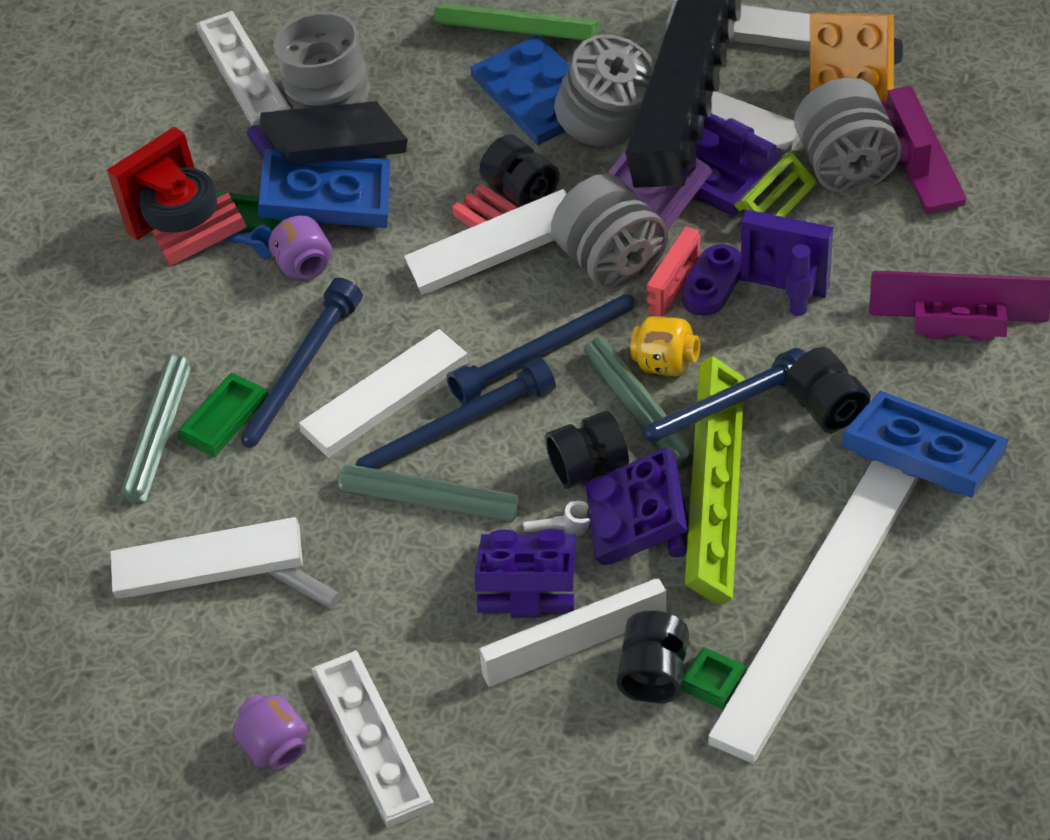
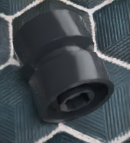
(518, 171)
(826, 389)
(575, 460)
(653, 657)

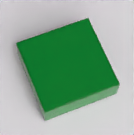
(713, 677)

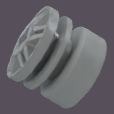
(321, 61)
(603, 90)
(847, 135)
(609, 231)

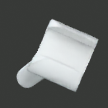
(567, 523)

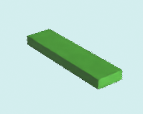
(516, 21)

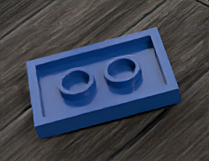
(525, 85)
(326, 191)
(925, 443)

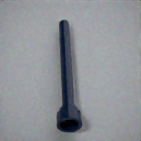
(339, 300)
(532, 380)
(468, 382)
(724, 399)

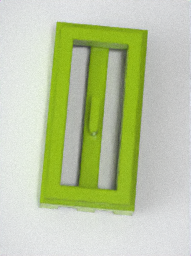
(798, 170)

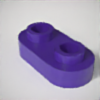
(715, 277)

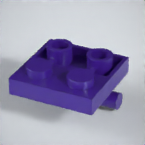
(736, 161)
(786, 256)
(638, 509)
(525, 568)

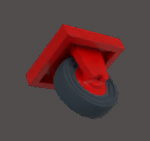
(162, 187)

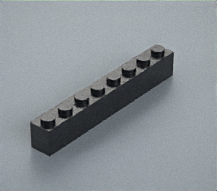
(681, 92)

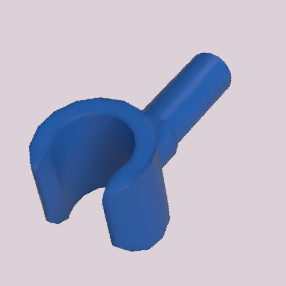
(257, 239)

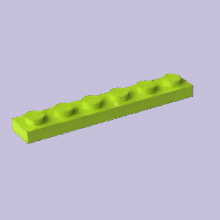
(714, 490)

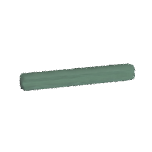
(635, 396)
(155, 430)
(428, 492)

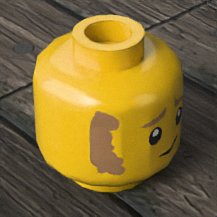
(664, 346)

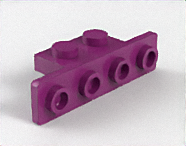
(922, 153)
(960, 302)

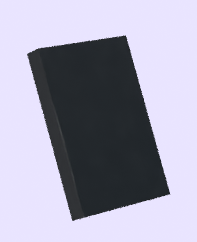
(333, 133)

